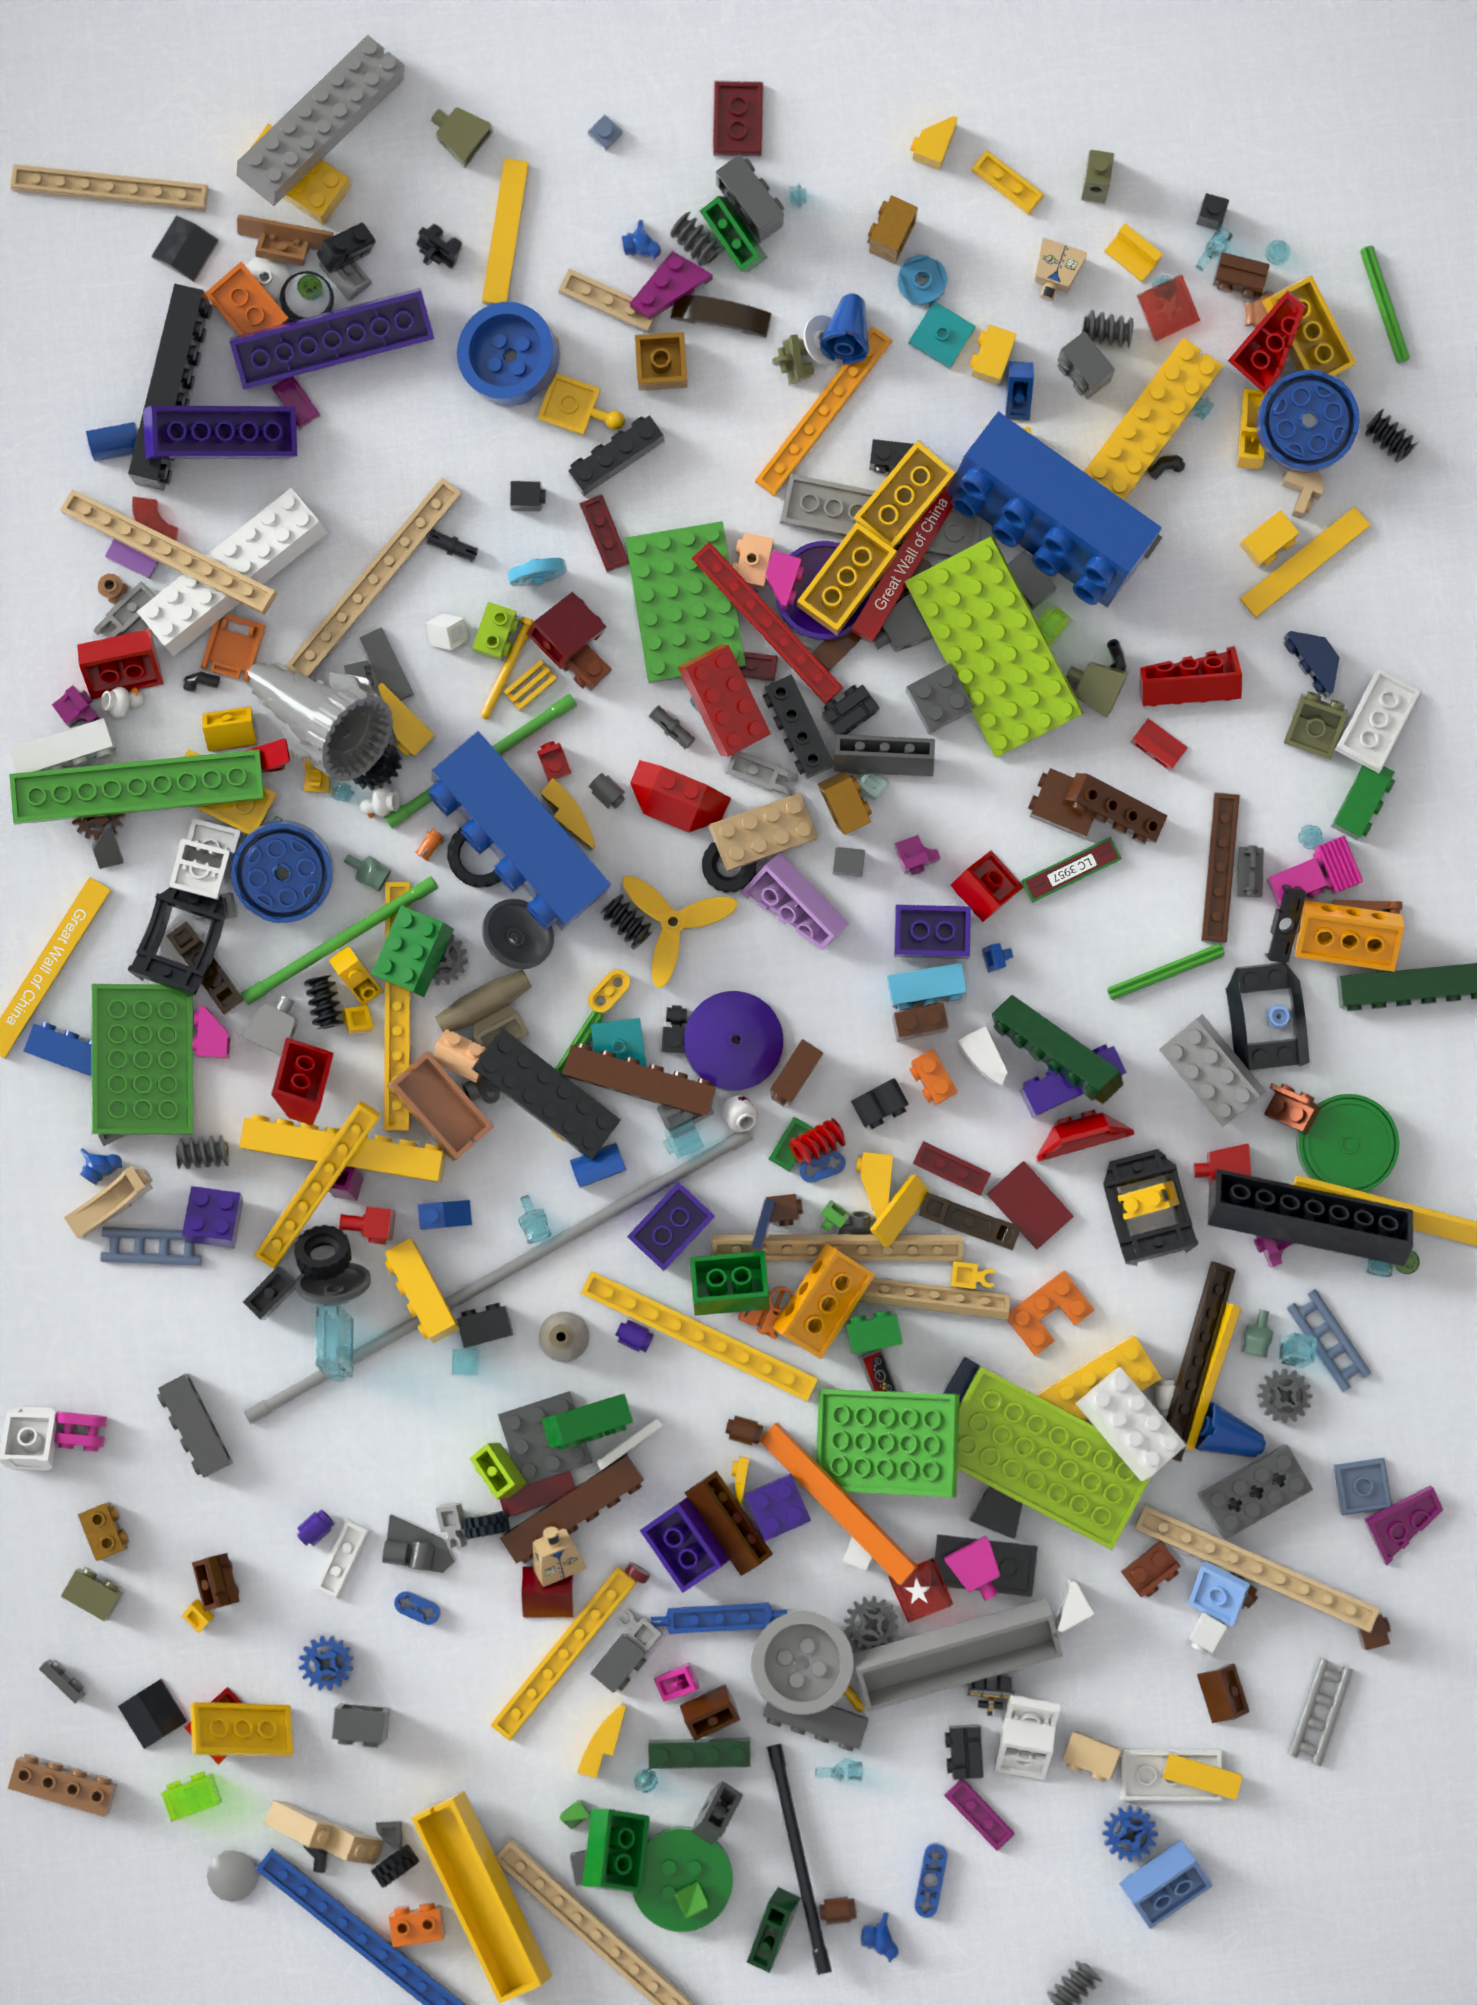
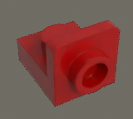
(553, 760)

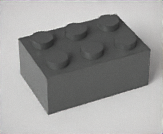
(750, 197)

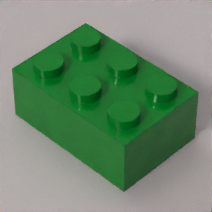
(412, 951)
(729, 1283)
(873, 1333)
(587, 1422)
(616, 1851)

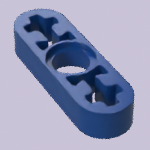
(934, 1900)

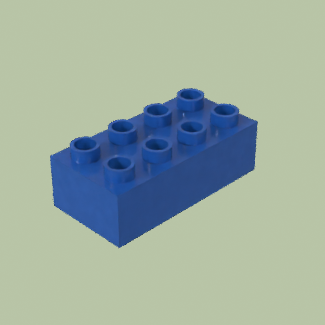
(1051, 511)
(519, 831)

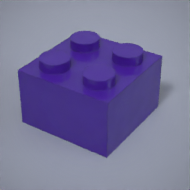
(212, 1217)
(777, 1507)

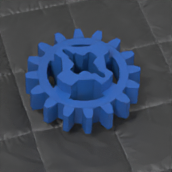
(316, 1656)
(1140, 1828)

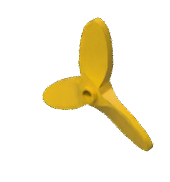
(693, 916)

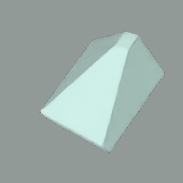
(872, 786)

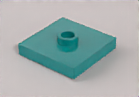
(941, 335)
(620, 1037)

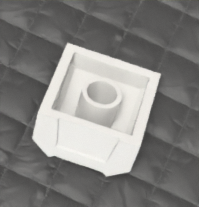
(983, 1055)
(29, 1438)

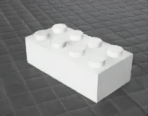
(1130, 1424)

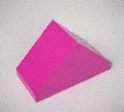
(676, 1682)

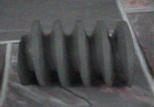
(695, 240)
(1108, 328)
(202, 1152)
(1074, 1986)

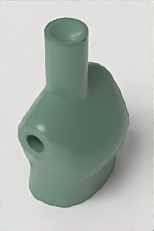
(369, 871)
(1258, 1336)

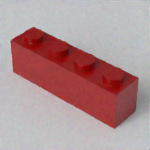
(1192, 680)

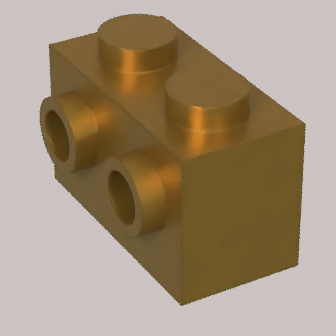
(103, 1531)

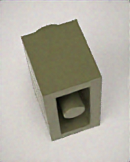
(92, 1594)

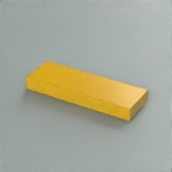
(1007, 182)
(899, 1210)
(1202, 1776)

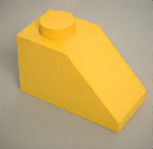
(934, 143)

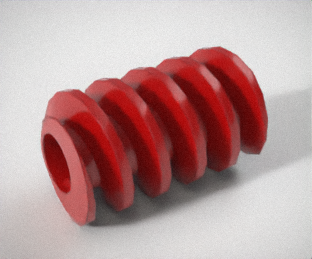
(817, 1140)

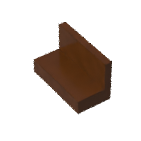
(1223, 1693)

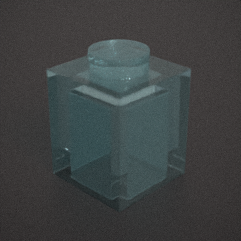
(683, 1139)
(1297, 1350)
(465, 1361)

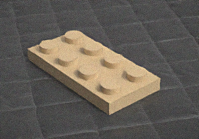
(763, 832)

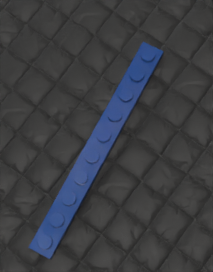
(354, 1931)

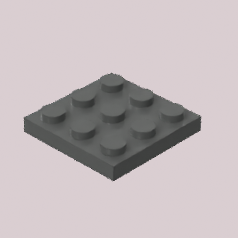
(529, 1443)

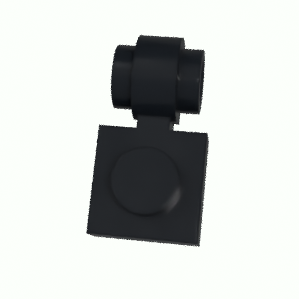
(673, 1036)

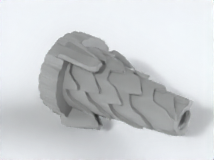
(333, 726)

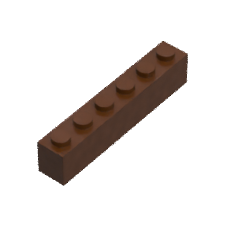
(639, 1081)
(572, 1508)

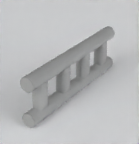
(1316, 1697)

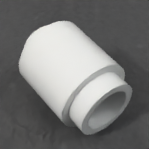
(1164, 1395)

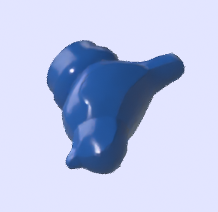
(640, 243)
(99, 1166)
(879, 1939)

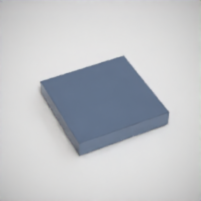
(1362, 1486)

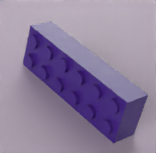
(220, 432)

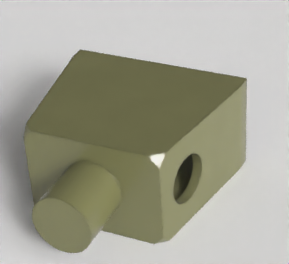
(461, 133)
(1097, 174)
(1098, 686)

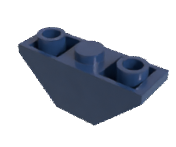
(1315, 659)

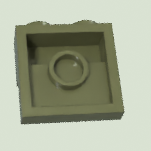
(1316, 725)

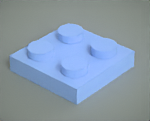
(1218, 1594)

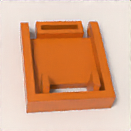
(233, 651)

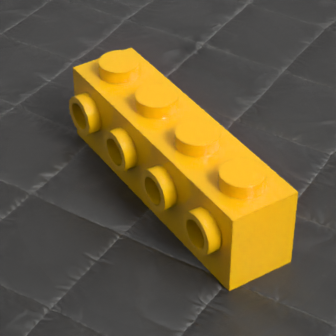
(421, 1290)

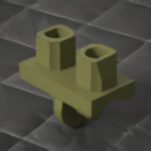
(791, 362)

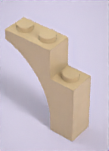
(110, 1201)
(323, 1834)

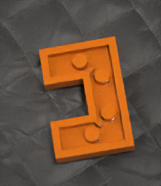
(1057, 1292)

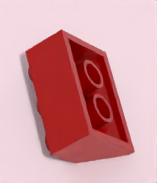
(120, 662)
(301, 1080)

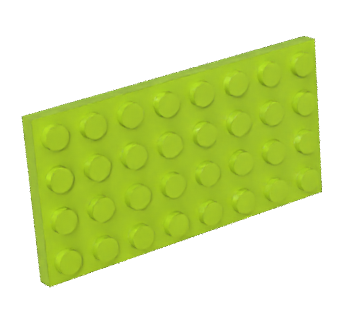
(994, 646)
(1045, 1458)

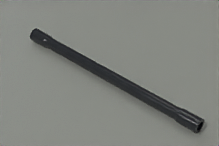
(819, 1951)

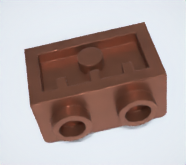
(587, 668)
(1292, 1109)
(1151, 1569)

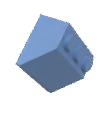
(1165, 1884)

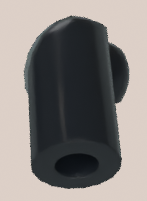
(320, 1858)

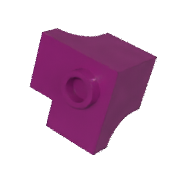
(75, 707)
(914, 855)
(1271, 1248)

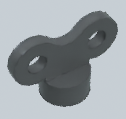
(481, 1088)
(858, 1224)

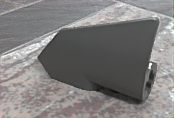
(415, 1547)

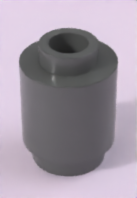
(607, 791)

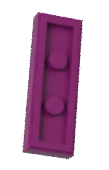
(979, 1814)

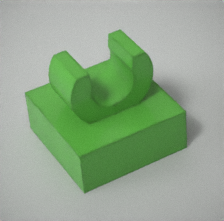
(834, 1215)

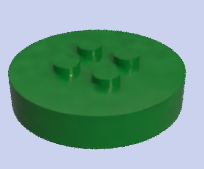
(1349, 1143)
(674, 1862)

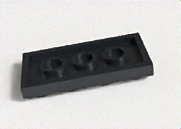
(1014, 1562)

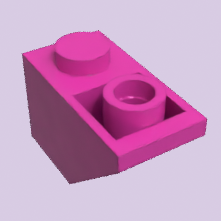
(782, 575)
(212, 1036)

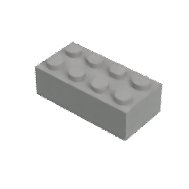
(1212, 1070)

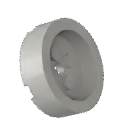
(828, 1658)

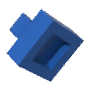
(996, 957)

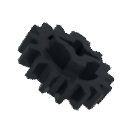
(381, 770)

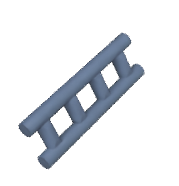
(139, 1256)
(1344, 1345)

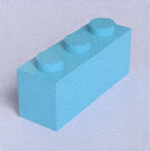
(927, 986)

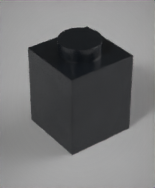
(1212, 211)
(527, 496)

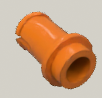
(431, 842)

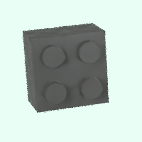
(1085, 365)
(939, 698)
(360, 1724)

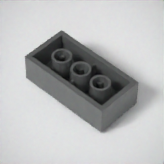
(1252, 1508)

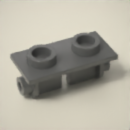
(1250, 871)

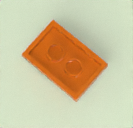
(245, 302)

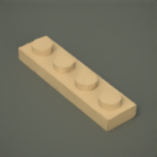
(603, 299)

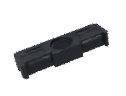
(1283, 939)

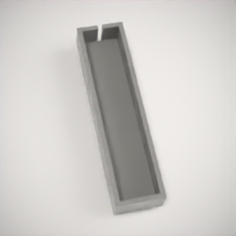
(320, 120)
(957, 1655)

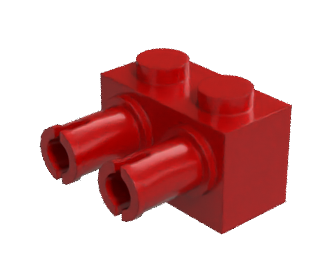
(375, 1224)

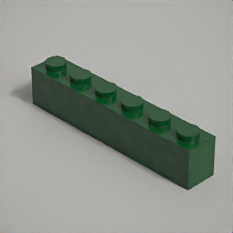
(1407, 986)
(1057, 1050)

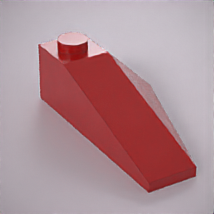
(1268, 346)

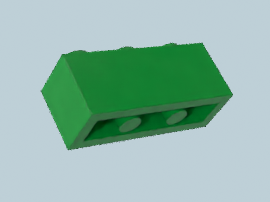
(733, 234)
(1363, 801)

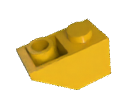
(355, 975)

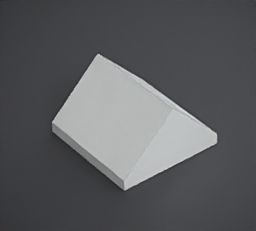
(1072, 1608)

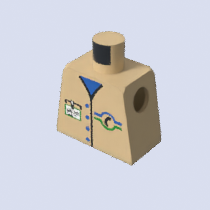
(1057, 267)
(555, 1556)

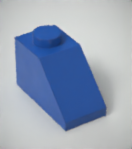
(1019, 390)
(444, 1214)

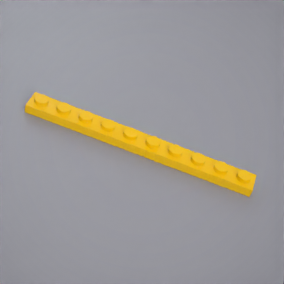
(396, 1031)
(699, 1336)

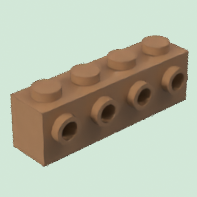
(62, 1785)

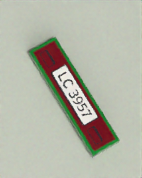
(1071, 869)

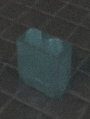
(334, 1342)

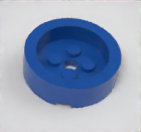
(495, 333)
(1289, 440)
(289, 846)

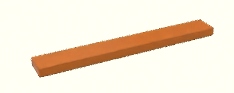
(838, 1503)

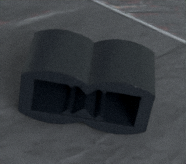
(880, 1103)

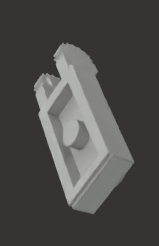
(125, 613)
(759, 772)

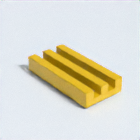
(546, 671)

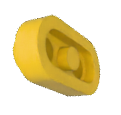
(609, 991)

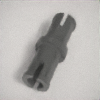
(671, 727)

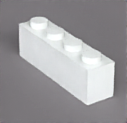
(65, 748)

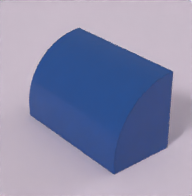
(112, 441)
(603, 1165)

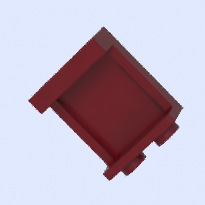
(565, 629)

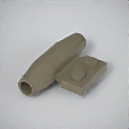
(488, 1009)

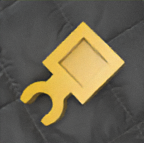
(967, 1274)

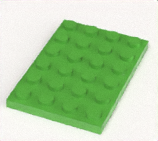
(677, 602)
(141, 1060)
(889, 1441)

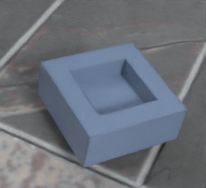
(605, 132)

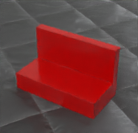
(1158, 744)

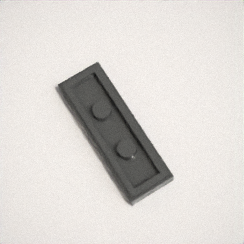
(386, 663)

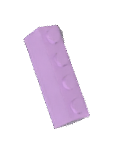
(795, 902)

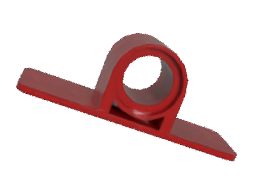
(273, 755)

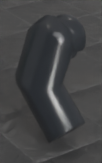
(1166, 462)
(1117, 654)
(198, 678)

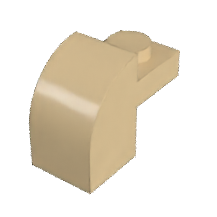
(1308, 485)

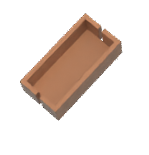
(440, 1106)

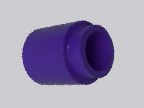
(634, 1336)
(315, 1528)

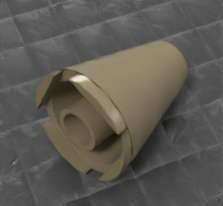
(576, 1336)

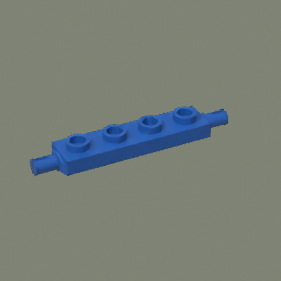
(717, 1618)

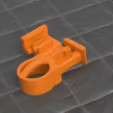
(766, 1318)

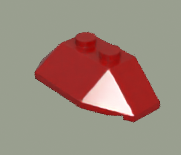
(676, 798)
(1081, 1134)

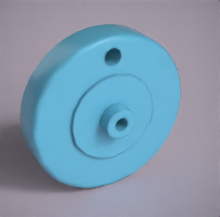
(536, 571)

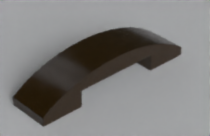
(721, 313)
(216, 980)
(969, 1221)

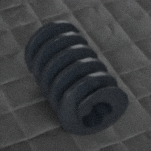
(1390, 436)
(627, 921)
(323, 1002)

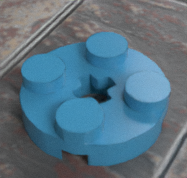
(928, 267)

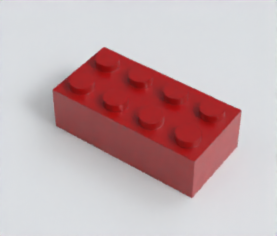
(724, 700)

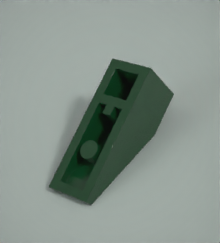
(773, 1929)

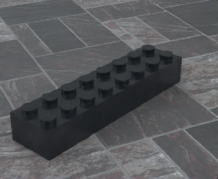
(172, 374)
(1310, 1217)

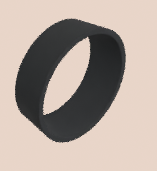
(288, 312)

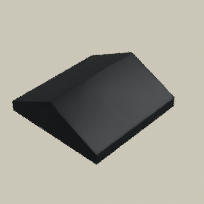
(185, 248)
(152, 1713)

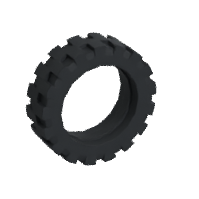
(459, 870)

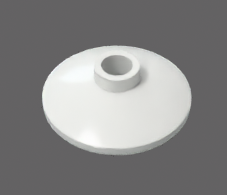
(277, 273)
(812, 334)

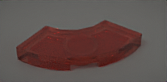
(147, 513)

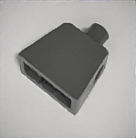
(903, 627)

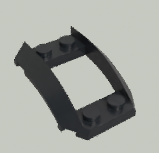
(169, 972)
(1268, 1053)
(1155, 1242)

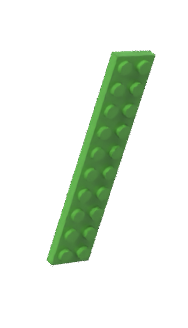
(136, 787)

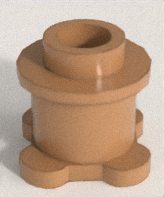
(114, 593)

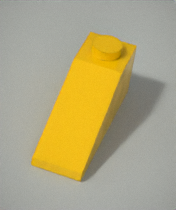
(406, 726)
(876, 1179)

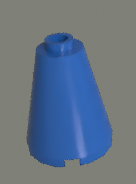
(847, 332)
(1228, 1434)

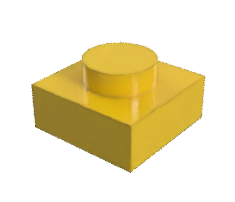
(357, 1019)
(197, 1617)

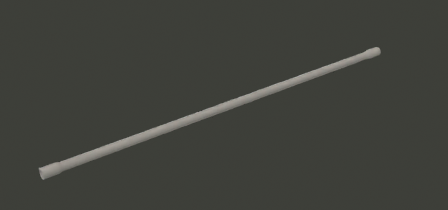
(730, 1143)

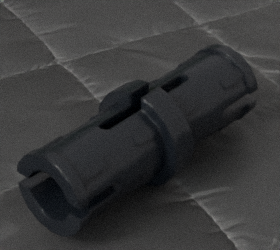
(452, 545)

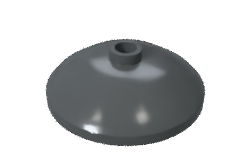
(513, 921)
(335, 1290)

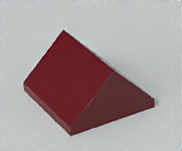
(546, 1601)

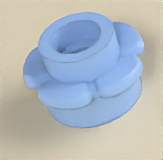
(1283, 1012)

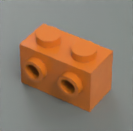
(933, 1077)
(416, 1925)

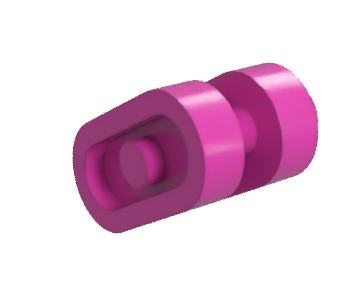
(90, 1441)

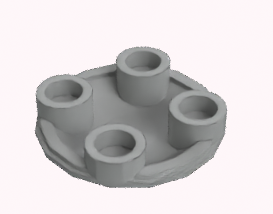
(232, 1876)

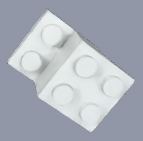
(205, 859)
(1027, 1737)

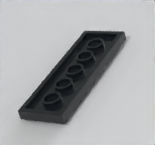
(546, 1094)

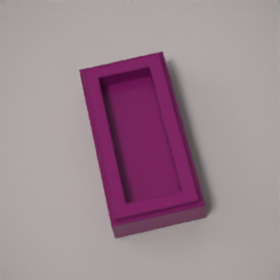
(292, 394)

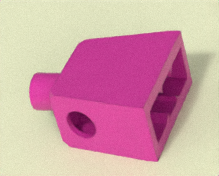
(975, 1567)

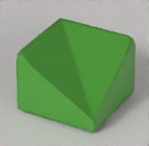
(575, 1814)
(692, 1899)

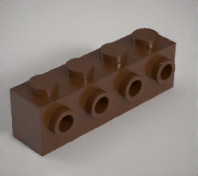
(1116, 808)
(728, 1523)

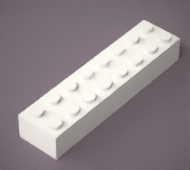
(255, 550)

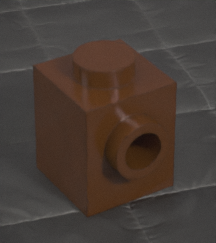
(786, 1209)
(1378, 1635)

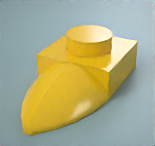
(740, 1471)

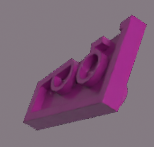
(669, 283)
(1402, 1521)

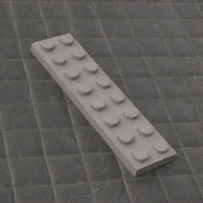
(832, 509)

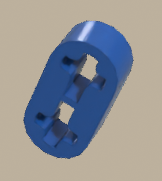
(824, 1173)
(415, 1613)

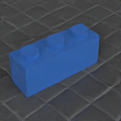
(59, 1048)

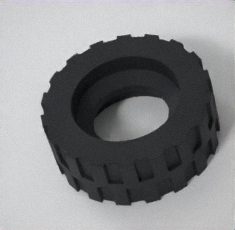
(720, 882)
(328, 1267)

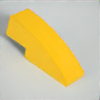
(1250, 452)
(568, 812)
(602, 1742)

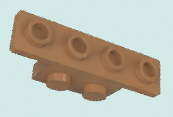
(281, 240)

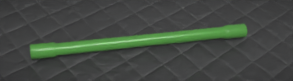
(555, 711)
(263, 987)

